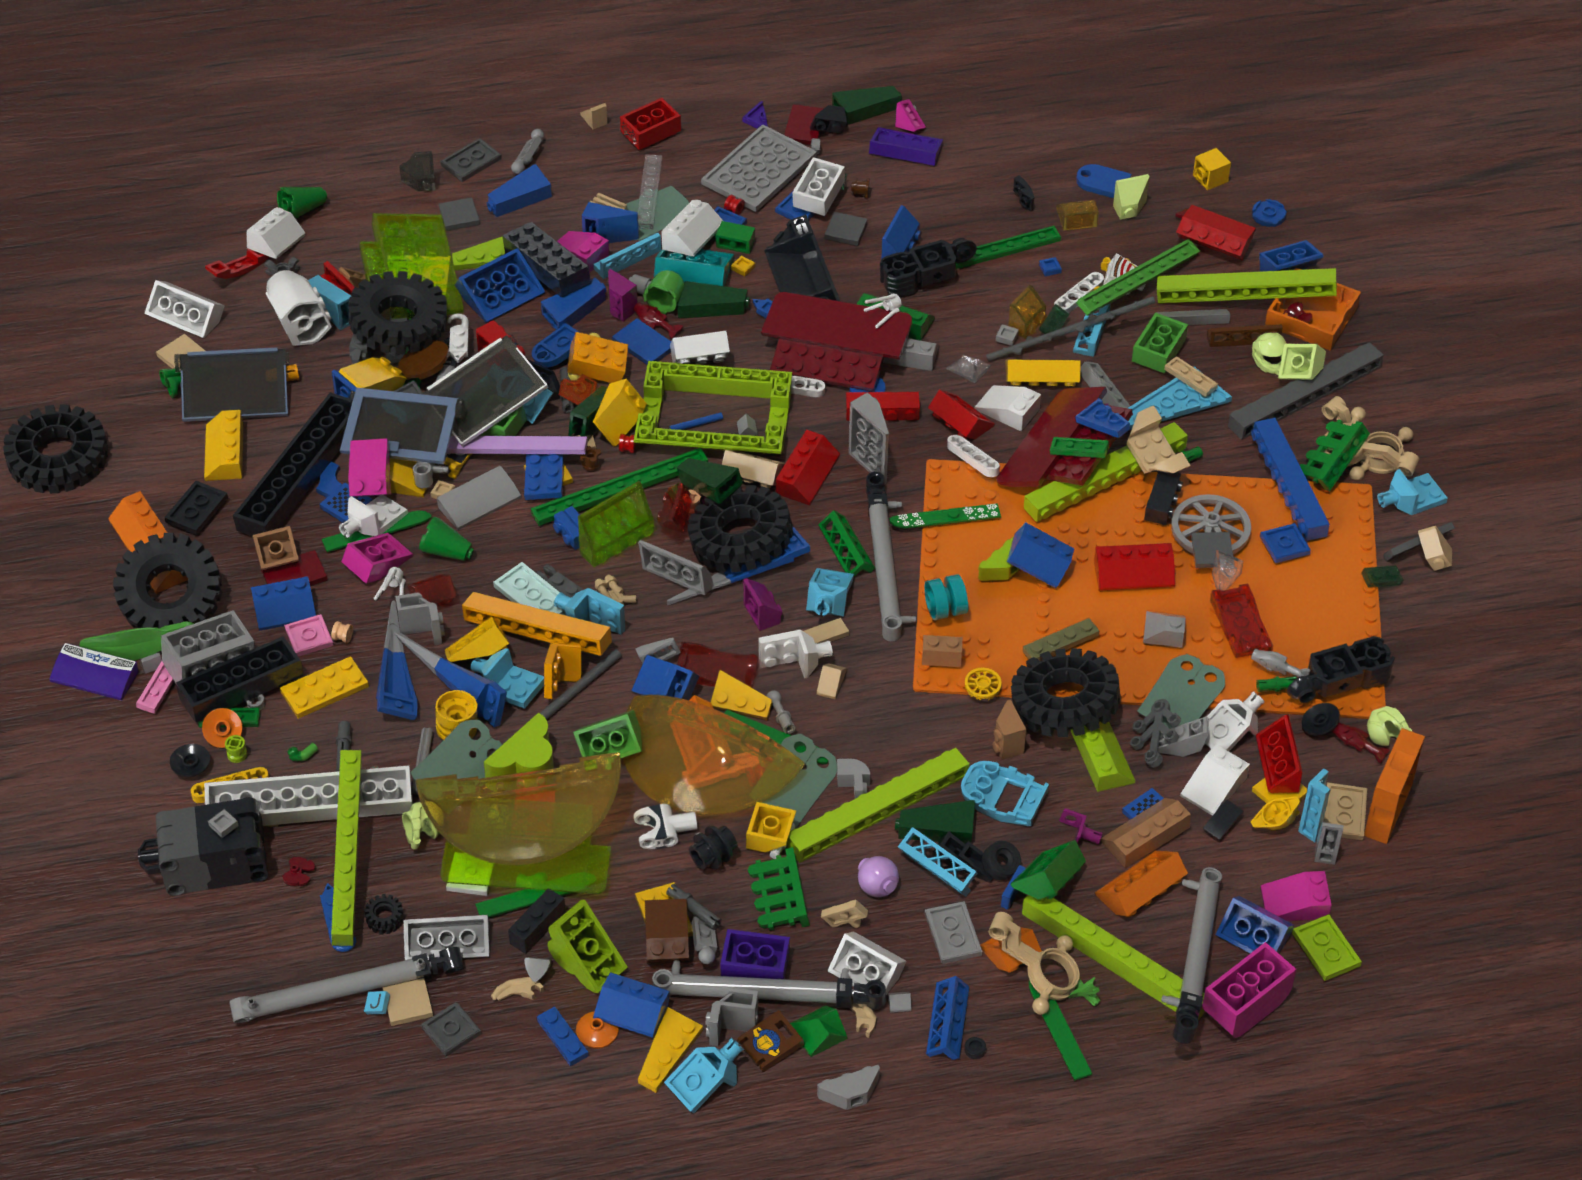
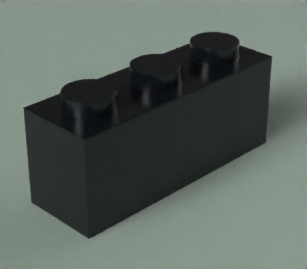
(1163, 497)
(536, 921)

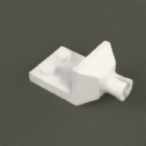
(372, 518)
(792, 647)
(1232, 720)

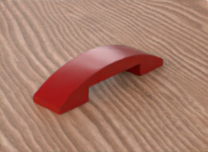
(238, 266)

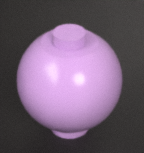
(878, 876)

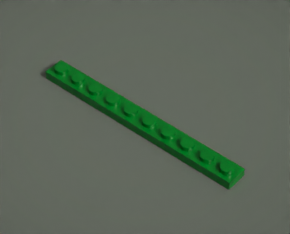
(596, 494)

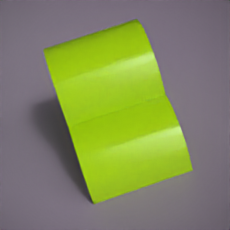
(524, 751)
(584, 947)

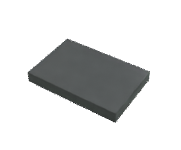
(470, 160)

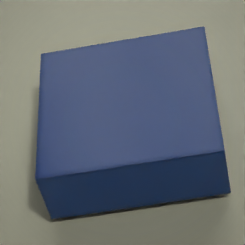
(1050, 266)

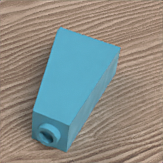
(335, 300)

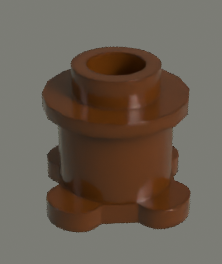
(860, 187)
(590, 458)

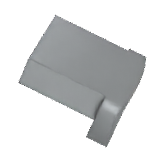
(537, 967)

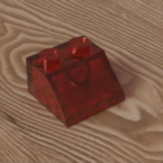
(435, 589)

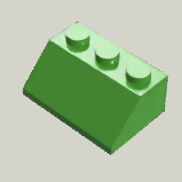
(611, 735)

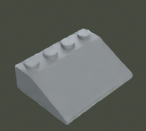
(868, 434)

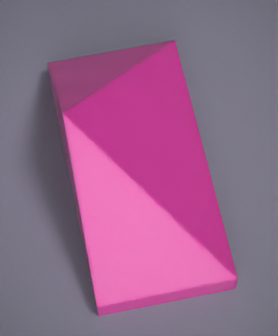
(907, 117)

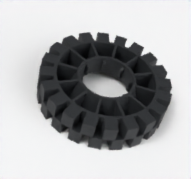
(414, 294)
(41, 470)
(756, 544)
(161, 555)
(1053, 713)

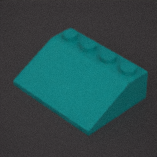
(704, 267)

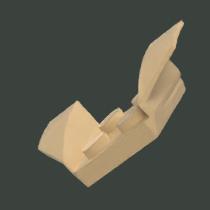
(1151, 446)

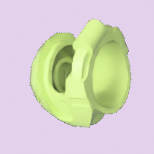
(1268, 345)
(1384, 724)
(415, 822)

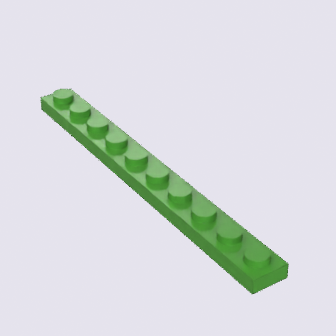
(1137, 277)

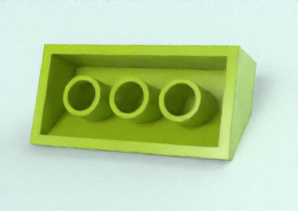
(1104, 758)

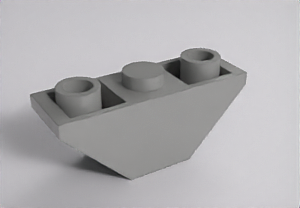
(1190, 740)
(850, 1089)

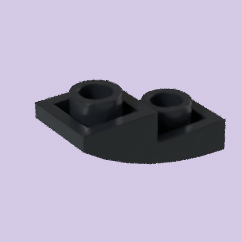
(1025, 192)
(1222, 820)

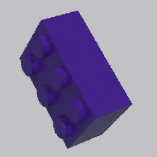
(754, 955)

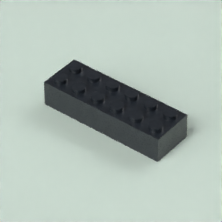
(548, 259)
(240, 678)

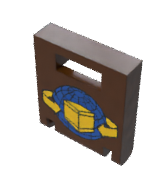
(768, 1043)

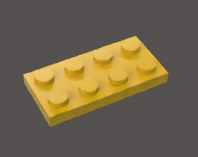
(324, 687)

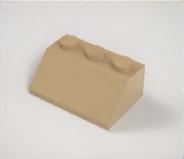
(754, 467)

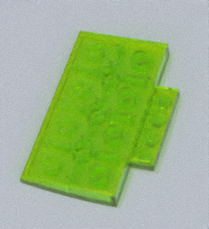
(415, 246)

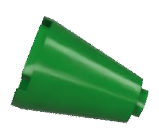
(300, 199)
(445, 541)

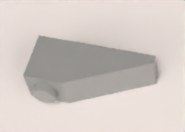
(1328, 843)

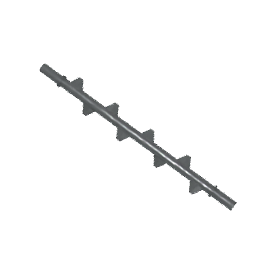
(1080, 327)

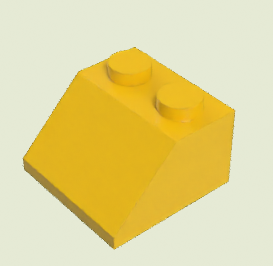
(769, 827)

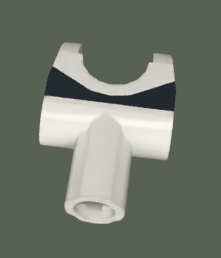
(664, 824)

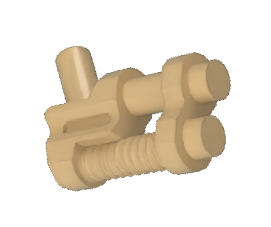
(616, 592)

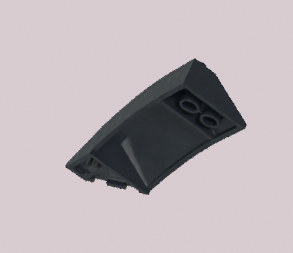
(799, 262)

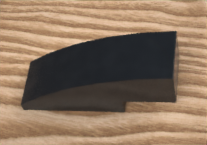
(965, 852)

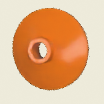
(212, 724)
(595, 1036)

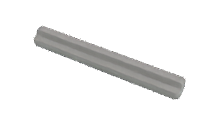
(423, 751)

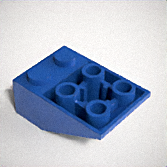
(610, 222)
(665, 679)

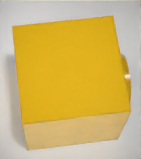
(1211, 169)

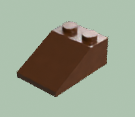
(666, 930)

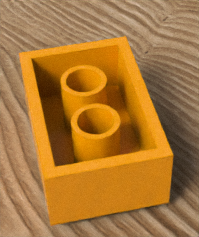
(597, 358)

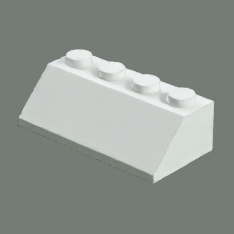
(691, 229)
(183, 308)

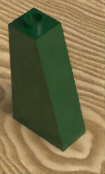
(866, 103)
(711, 300)
(583, 415)
(709, 478)
(938, 820)

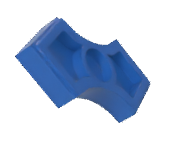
(328, 480)

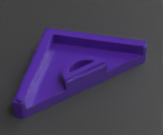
(756, 116)

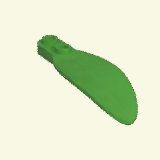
(131, 643)

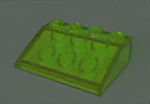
(615, 524)

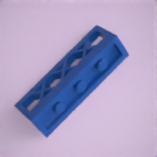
(952, 1016)

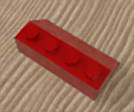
(1216, 232)
(807, 468)
(1134, 566)

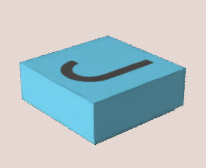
(377, 1002)

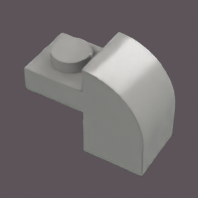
(853, 774)

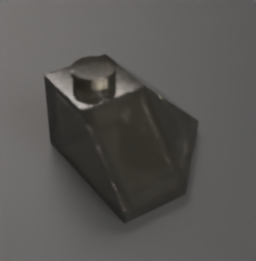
(419, 172)

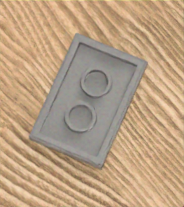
(953, 932)

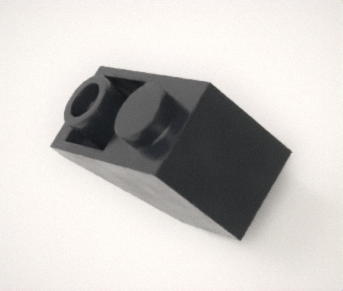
(830, 119)

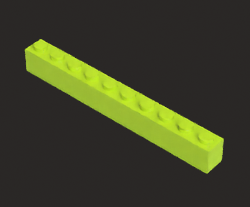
(1247, 285)
(1110, 470)
(877, 804)
(346, 848)
(1105, 948)

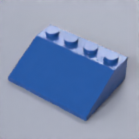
(499, 286)

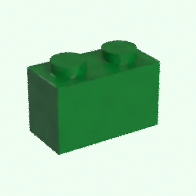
(735, 237)

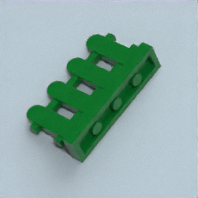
(1342, 454)
(782, 899)

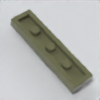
(1062, 639)

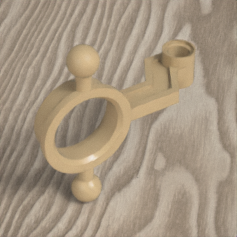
(1337, 409)
(1406, 463)
(1005, 930)

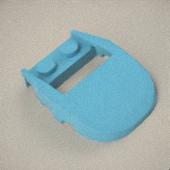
(986, 783)

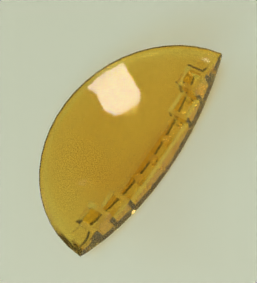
(705, 758)
(524, 814)

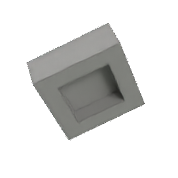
(1007, 335)
(223, 823)

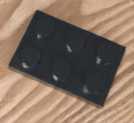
(196, 507)

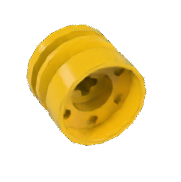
(453, 709)

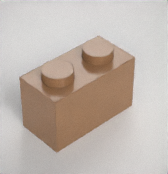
(942, 651)

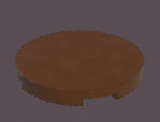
(424, 362)

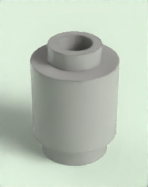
(641, 282)

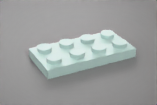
(528, 588)

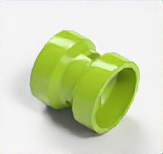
(236, 748)

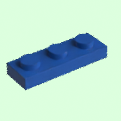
(562, 1036)

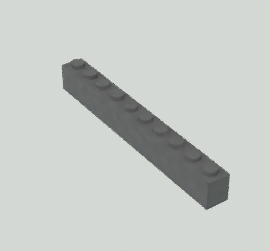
(1305, 392)

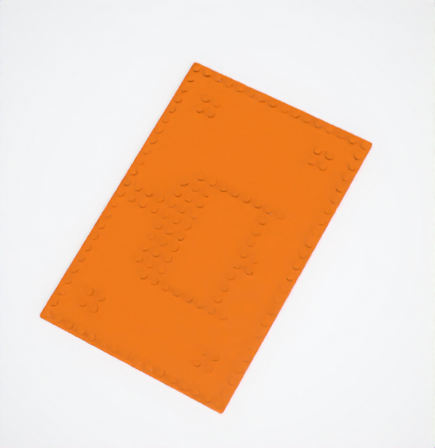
(1301, 601)

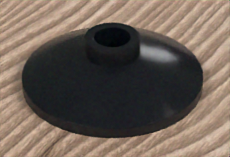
(1320, 719)
(190, 760)

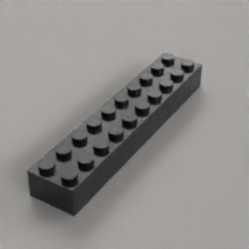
(295, 468)

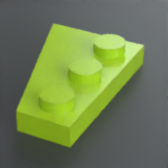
(478, 255)

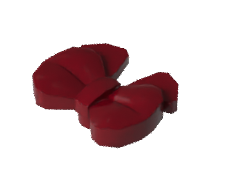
(1296, 310)
(294, 876)

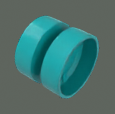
(946, 597)

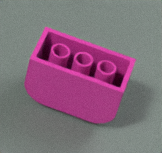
(1249, 990)

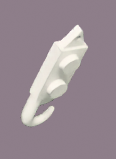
(459, 337)

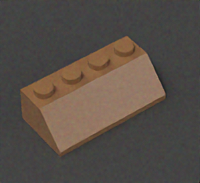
(1147, 831)

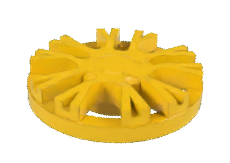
(983, 683)

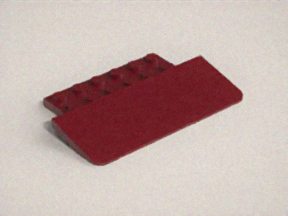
(833, 339)
(1033, 460)

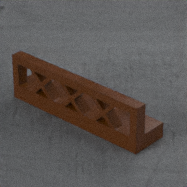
(1239, 335)

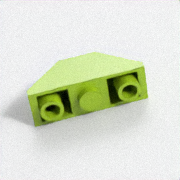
(996, 566)

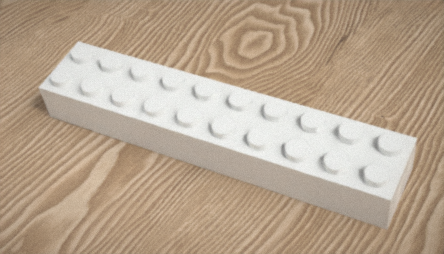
(316, 795)

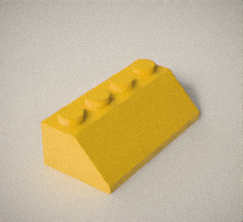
(1043, 371)
(224, 446)

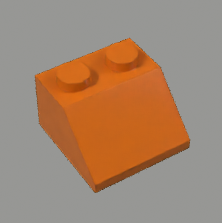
(1003, 960)

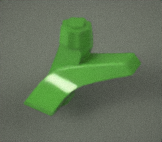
(1087, 991)

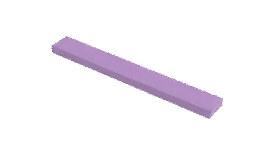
(521, 445)

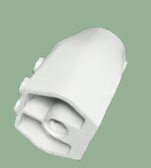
(298, 307)

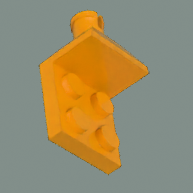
(561, 664)

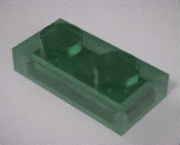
(1054, 320)
(1382, 576)

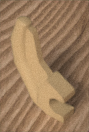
(518, 986)
(865, 1018)

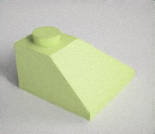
(1130, 196)
(1301, 361)

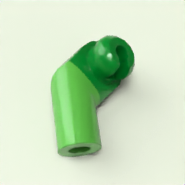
(302, 755)

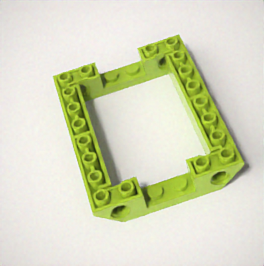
(719, 381)

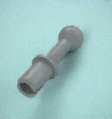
(782, 717)

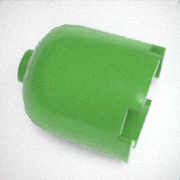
(664, 291)

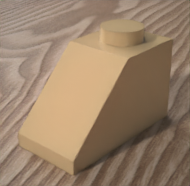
(1435, 548)

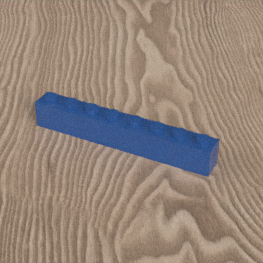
(1290, 479)

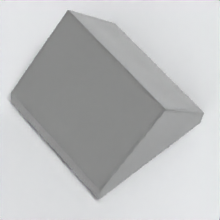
(746, 426)
(150, 662)
(899, 1002)

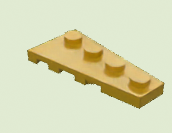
(669, 1046)

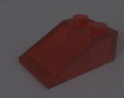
(675, 508)

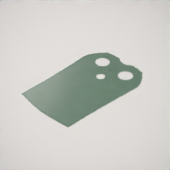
(668, 206)
(1185, 699)
(453, 754)
(808, 783)

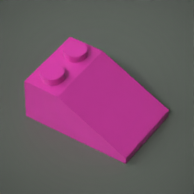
(586, 246)
(369, 468)
(375, 556)
(1298, 896)

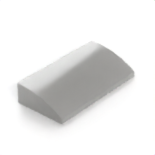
(478, 498)
(675, 568)
(436, 934)

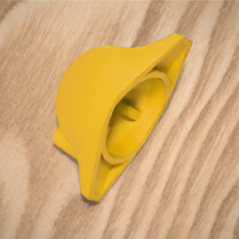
(1277, 813)

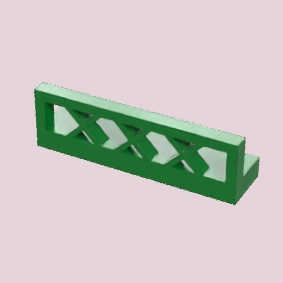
(851, 542)

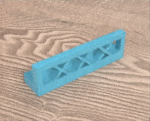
(629, 255)
(1093, 340)
(1314, 806)
(931, 866)

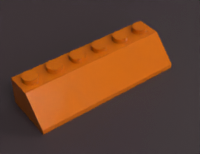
(136, 521)

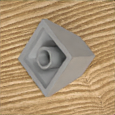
(1164, 629)

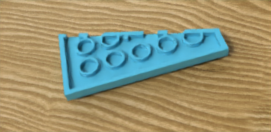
(1177, 400)

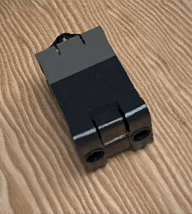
(198, 858)

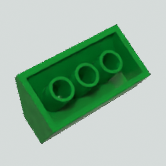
(920, 320)
(1050, 871)

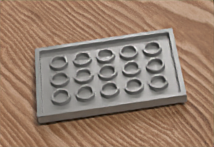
(759, 167)

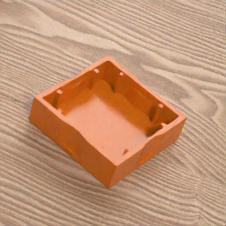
(1328, 312)
(1394, 786)

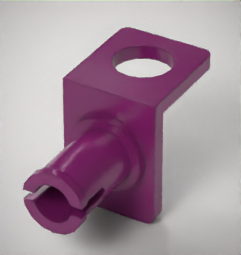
(1082, 831)

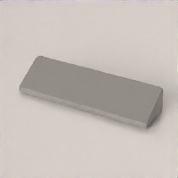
(1200, 317)
(1096, 377)

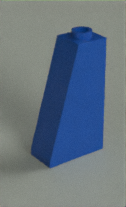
(519, 192)
(573, 306)

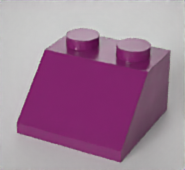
(621, 295)
(761, 605)

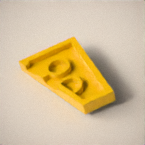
(739, 698)

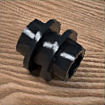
(713, 847)

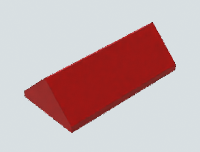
(1280, 757)

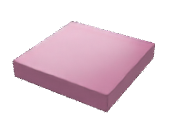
(308, 635)

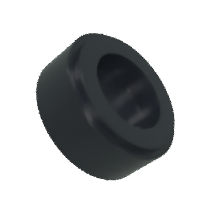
(975, 1048)

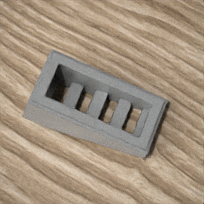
(651, 648)

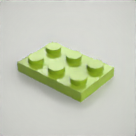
(1326, 947)

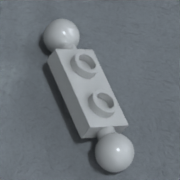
(527, 152)
(704, 940)

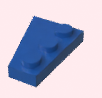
(1103, 419)

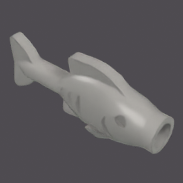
(1277, 662)

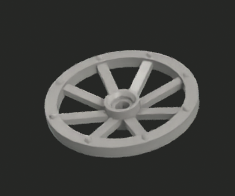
(1211, 520)

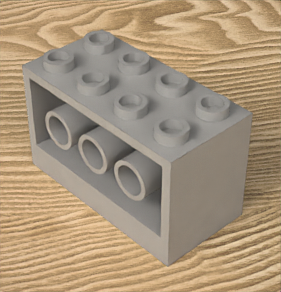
(204, 645)

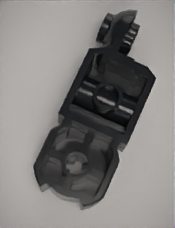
(924, 265)
(1344, 669)

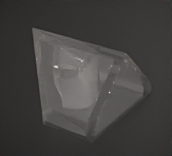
(969, 368)
(1225, 570)

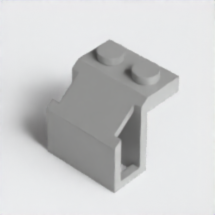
(419, 616)
(733, 1012)

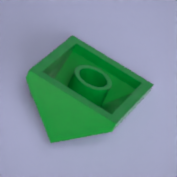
(820, 1030)

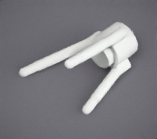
(889, 302)
(393, 579)

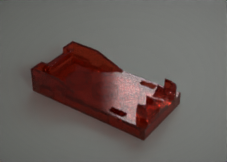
(1240, 620)
(708, 662)

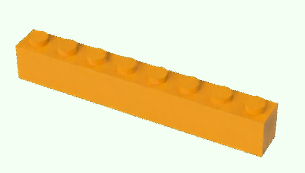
(537, 623)

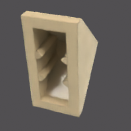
(596, 116)
(830, 680)

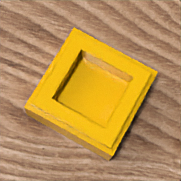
(743, 266)

